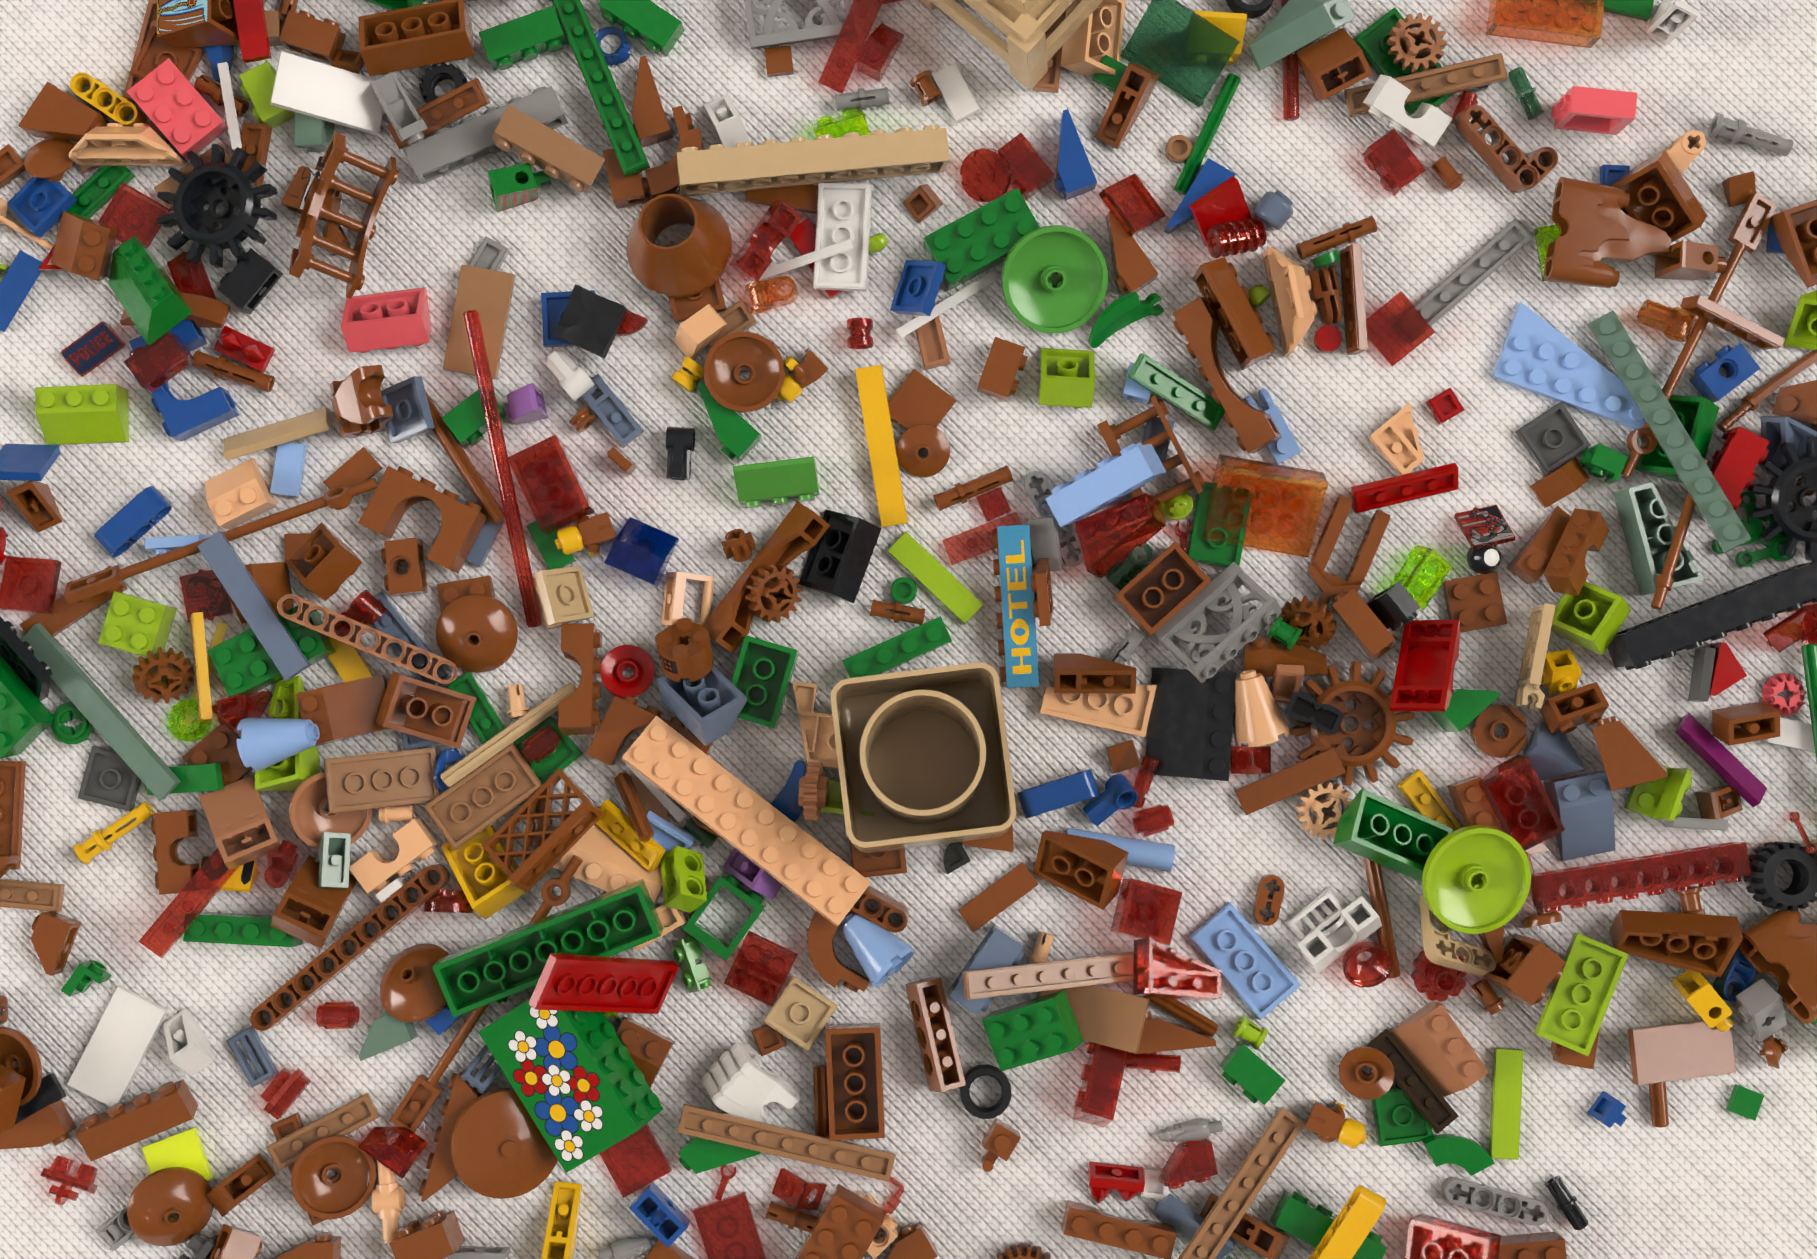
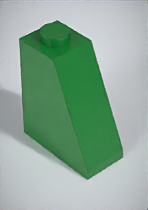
(706, 1154)

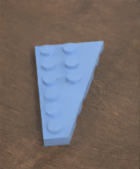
(1553, 366)

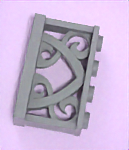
(774, 36)
(1222, 646)

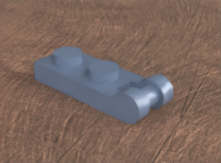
(612, 413)

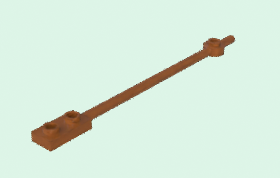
(1746, 237)
(111, 578)
(425, 1089)

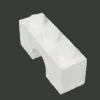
(1388, 100)
(1354, 925)

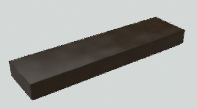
(1414, 1083)

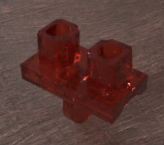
(281, 865)
(59, 1173)

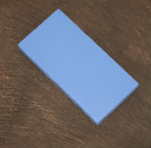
(1244, 960)

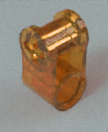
(770, 294)

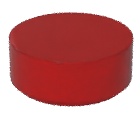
(1327, 339)

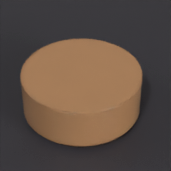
(1178, 149)

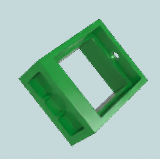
(709, 939)

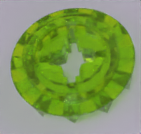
(182, 731)

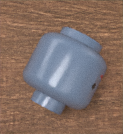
(1274, 210)

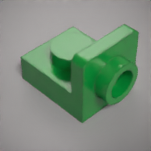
(80, 979)

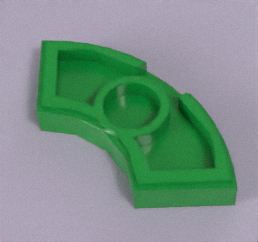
(1459, 1151)

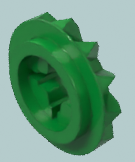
(67, 733)

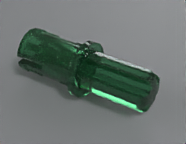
(1525, 93)

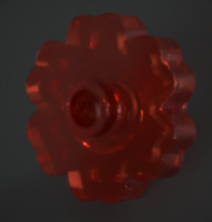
(1436, 980)

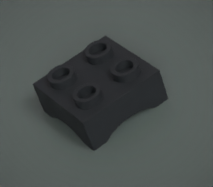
(590, 321)

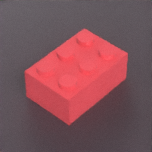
(177, 109)

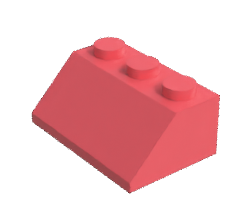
(386, 320)

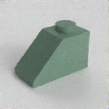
(386, 1034)

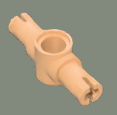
(388, 1202)

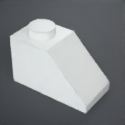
(726, 121)
(187, 1043)

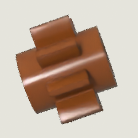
(738, 545)

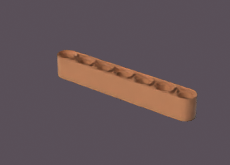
(353, 639)

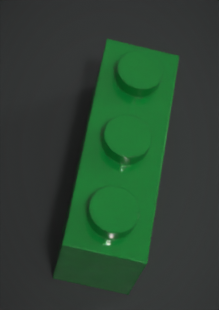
(644, 21)
(523, 38)

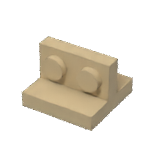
(562, 596)

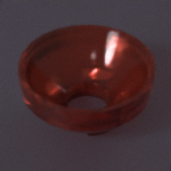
(448, 901)
(1368, 972)

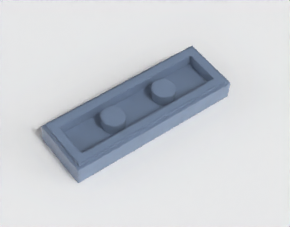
(1185, 1220)

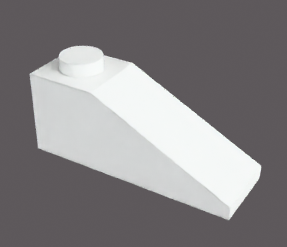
(1671, 20)

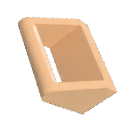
(675, 593)

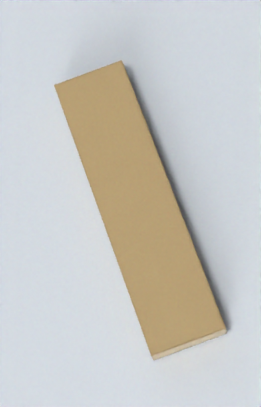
(276, 434)

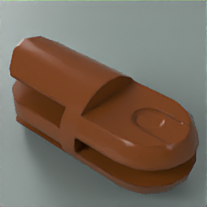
(1326, 294)

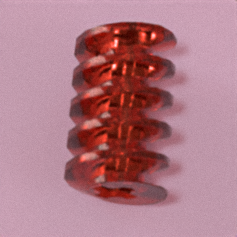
(1236, 237)

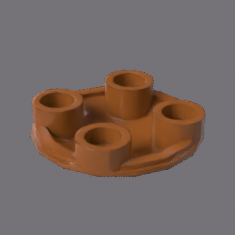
(49, 159)

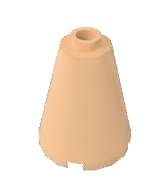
(1256, 711)

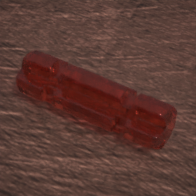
(1144, 779)

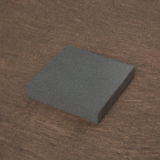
(1553, 438)
(109, 780)

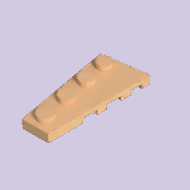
(1112, 711)

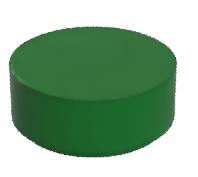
(1325, 259)
(903, 590)

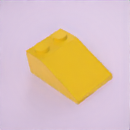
(480, 876)

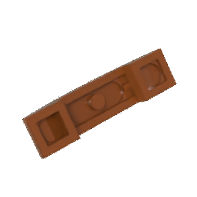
(206, 311)

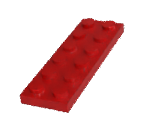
(603, 984)

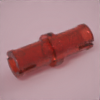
(1153, 1062)

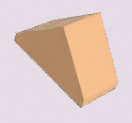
(698, 331)

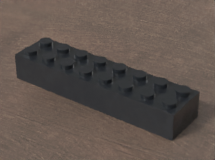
(1715, 617)

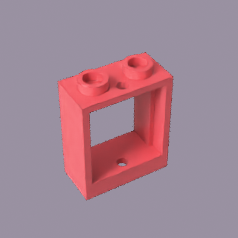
(1594, 110)

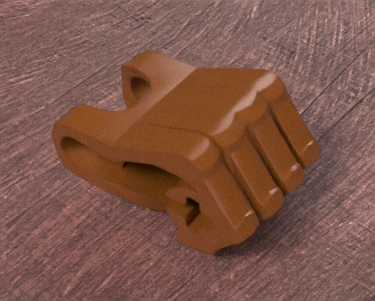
(360, 403)

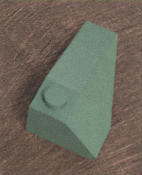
(1296, 27)

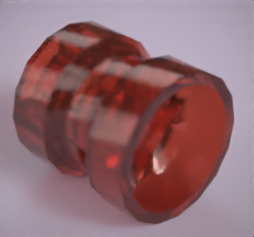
(860, 330)

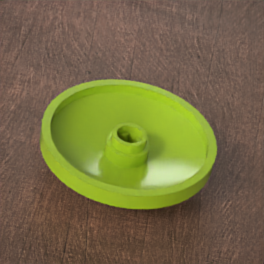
(1476, 879)

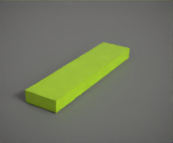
(935, 577)
(1506, 1103)

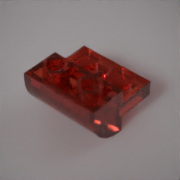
(760, 968)

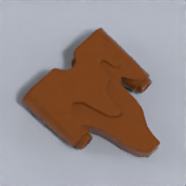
(1596, 231)
(1788, 953)

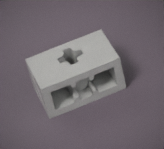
(1760, 1010)

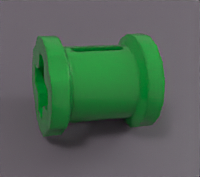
(1284, 633)

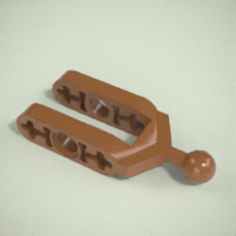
(1328, 583)

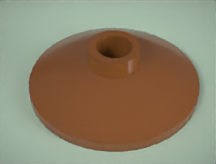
(923, 437)
(1362, 1084)

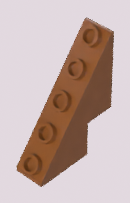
(440, 1162)

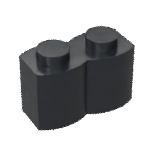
(1394, 606)
(1321, 717)

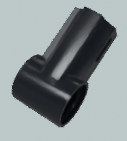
(680, 445)

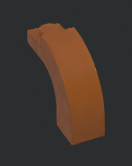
(665, 178)
(824, 958)

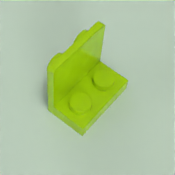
(1660, 797)

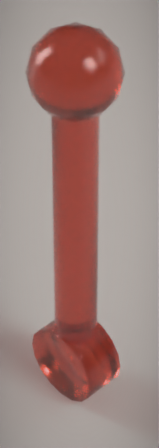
(1809, 847)

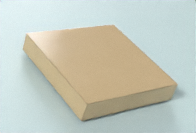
(800, 1013)

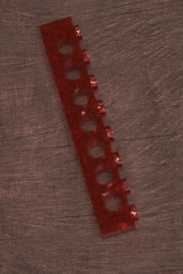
(1732, 865)

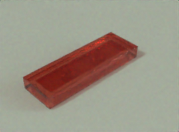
(976, 540)

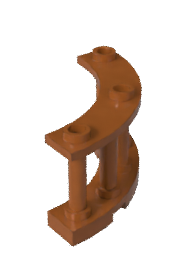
(316, 209)

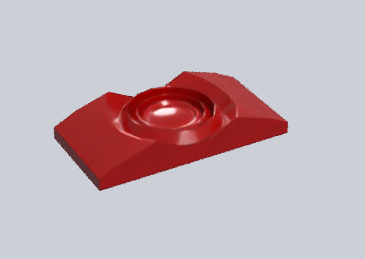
(1426, 666)

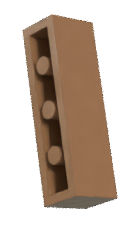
(547, 149)

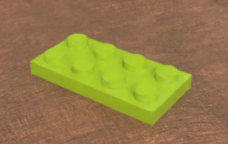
(1581, 994)

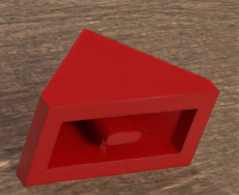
(1725, 669)

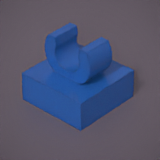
(1608, 1110)

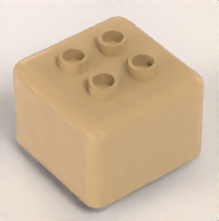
(923, 757)

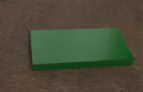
(1375, 49)

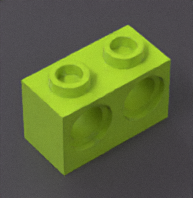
(683, 879)

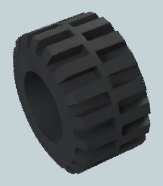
(1762, 876)

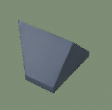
(1780, 430)
(1551, 753)

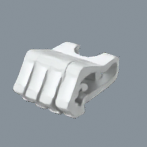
(744, 1088)

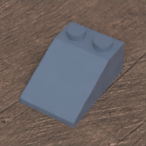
(1586, 813)

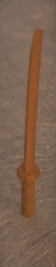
(1750, 403)

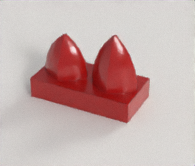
(244, 349)
(1123, 1178)

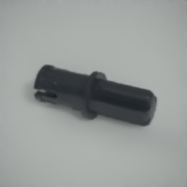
(1566, 1203)

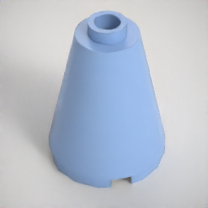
(274, 740)
(875, 948)

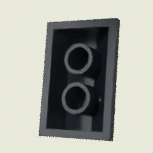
(840, 556)

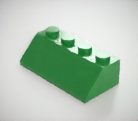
(146, 290)
(1389, 834)

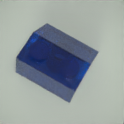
(641, 551)

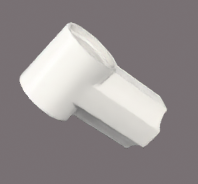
(571, 377)

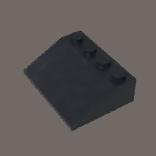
(1191, 724)

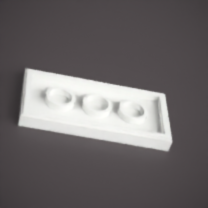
(326, 93)
(842, 216)
(117, 1047)

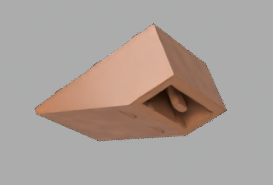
(239, 823)

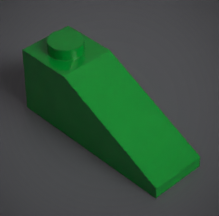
(731, 429)

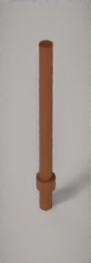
(1665, 581)

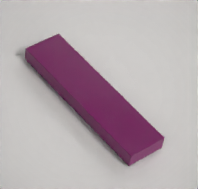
(1721, 760)

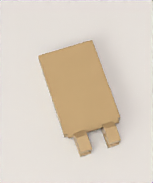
(1534, 657)

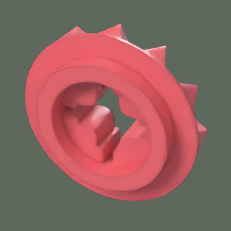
(1775, 685)

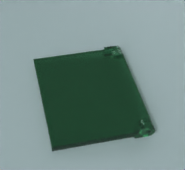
(1180, 48)

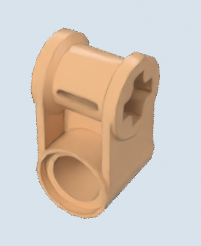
(1684, 155)

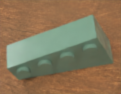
(1650, 537)

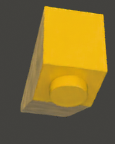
(562, 1221)

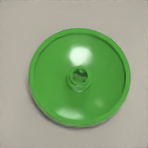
(1054, 279)

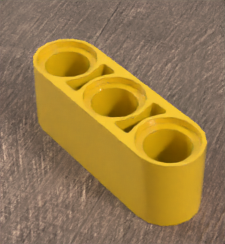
(99, 94)

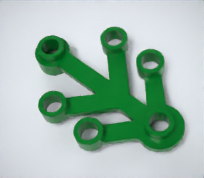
(1754, 529)

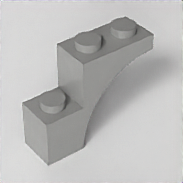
(399, 108)

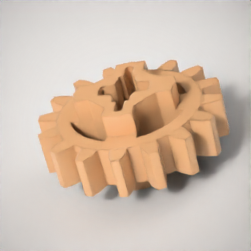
(1321, 819)

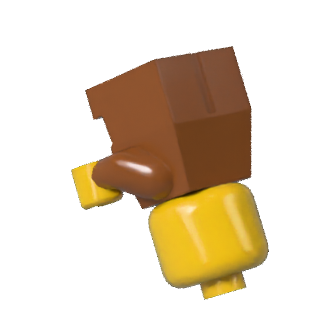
(801, 375)
(588, 534)
(1332, 1125)

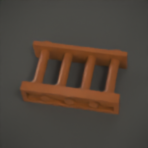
(1112, 434)

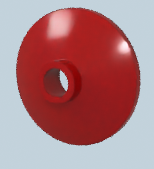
(624, 658)

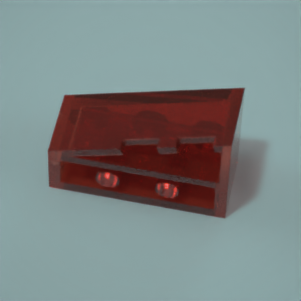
(1100, 1085)

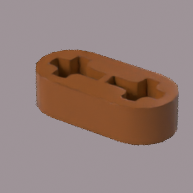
(1262, 898)

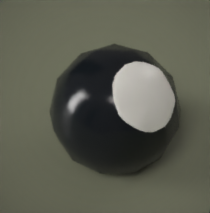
(1484, 560)

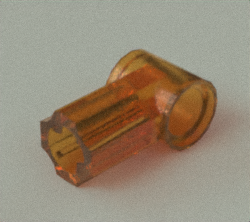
(1674, 322)

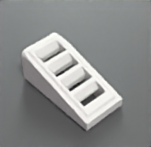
(1311, 907)

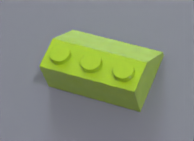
(83, 414)

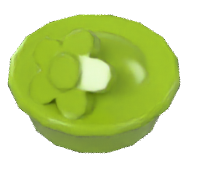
(1178, 507)

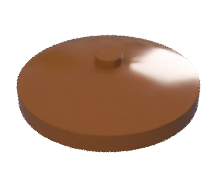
(500, 1146)

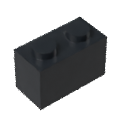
(249, 281)

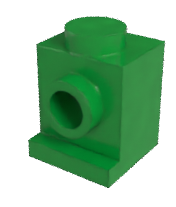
(1604, 462)

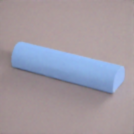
(1141, 852)

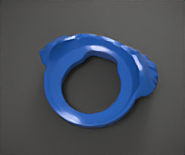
(622, 53)
(446, 757)

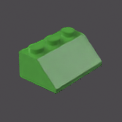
(776, 481)

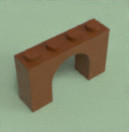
(400, 491)
(622, 720)

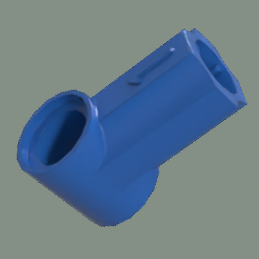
(1117, 795)

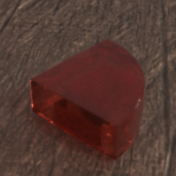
(631, 324)

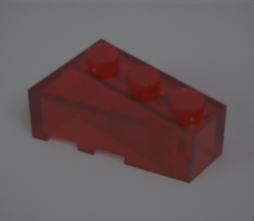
(1117, 531)
(1169, 974)

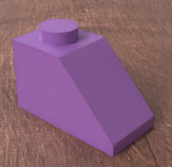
(526, 405)
(752, 874)

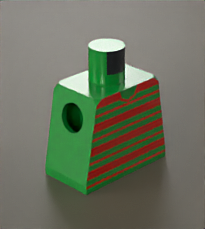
(515, 185)

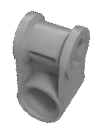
(116, 1230)

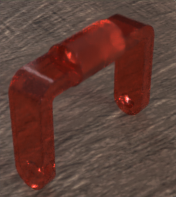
(895, 1199)

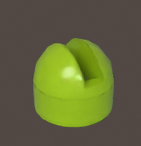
(1258, 295)

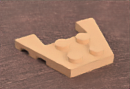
(816, 727)

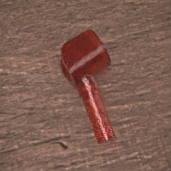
(1183, 535)
(723, 1182)

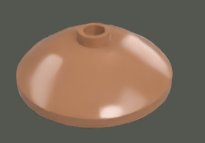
(311, 819)

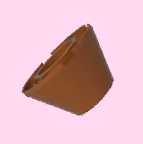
(689, 265)

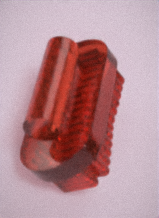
(284, 1091)

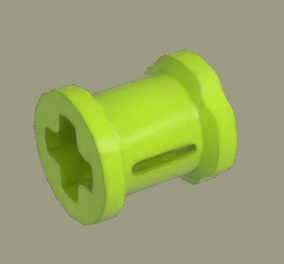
(1249, 1032)

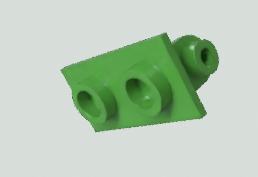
(685, 953)

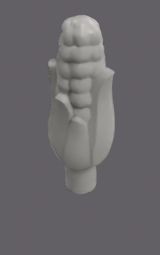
(1192, 1130)
(628, 1248)

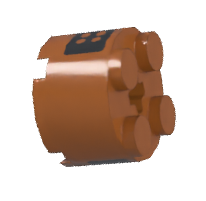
(685, 651)

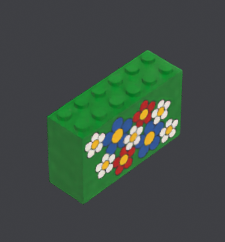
(572, 1079)

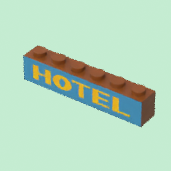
(1016, 602)

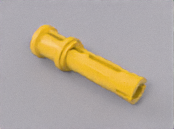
(104, 841)

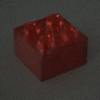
(1146, 911)

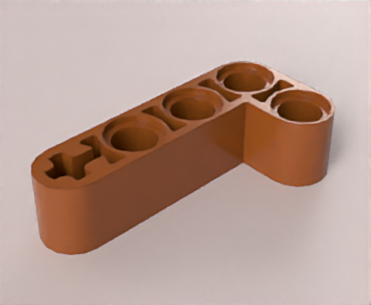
(1500, 144)

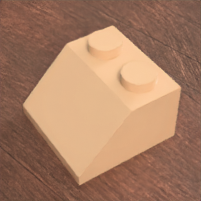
(238, 495)

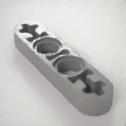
(1037, 505)
(1495, 1198)

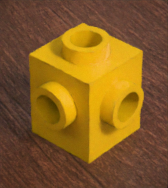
(1560, 672)

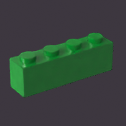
(898, 649)
(238, 929)
(1311, 1223)

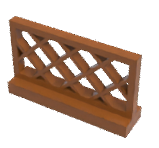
(554, 843)

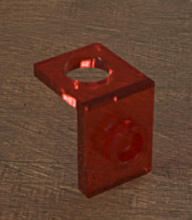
(796, 1190)

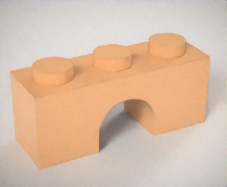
(414, 843)

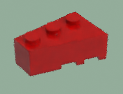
(1737, 461)

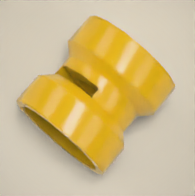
(684, 379)

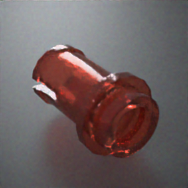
(1466, 100)

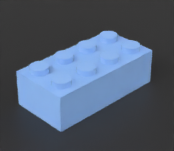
(1106, 484)

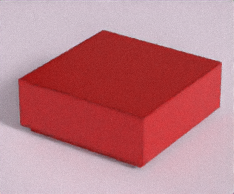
(1445, 406)

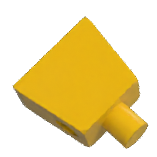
(1704, 999)

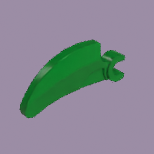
(1121, 314)

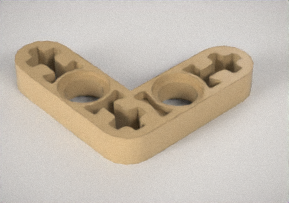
(1440, 941)

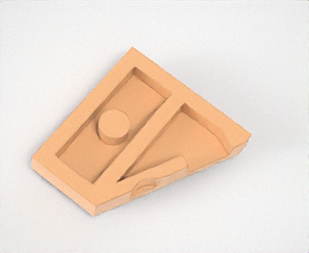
(1399, 441)

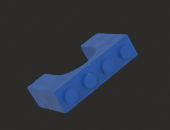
(192, 416)

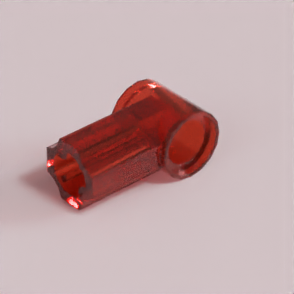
(363, 609)

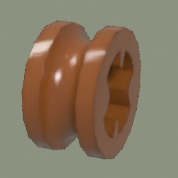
(582, 420)

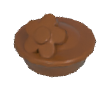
(1773, 1051)

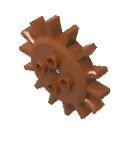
(1368, 705)

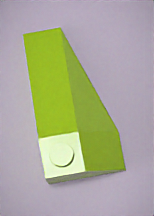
(294, 770)

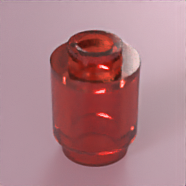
(541, 744)
(1153, 820)
(337, 1015)

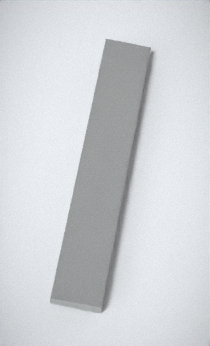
(1473, 272)

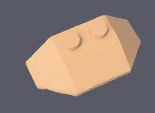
(124, 147)
(1289, 297)

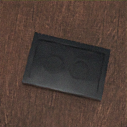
(22, 660)

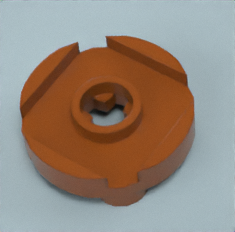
(1515, 731)

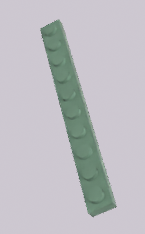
(1669, 432)

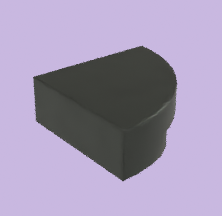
(955, 857)

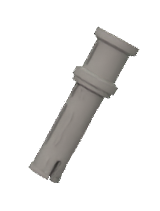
(1738, 130)

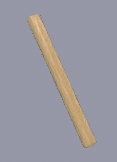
(506, 736)

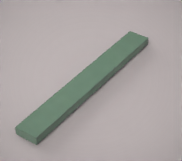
(102, 713)

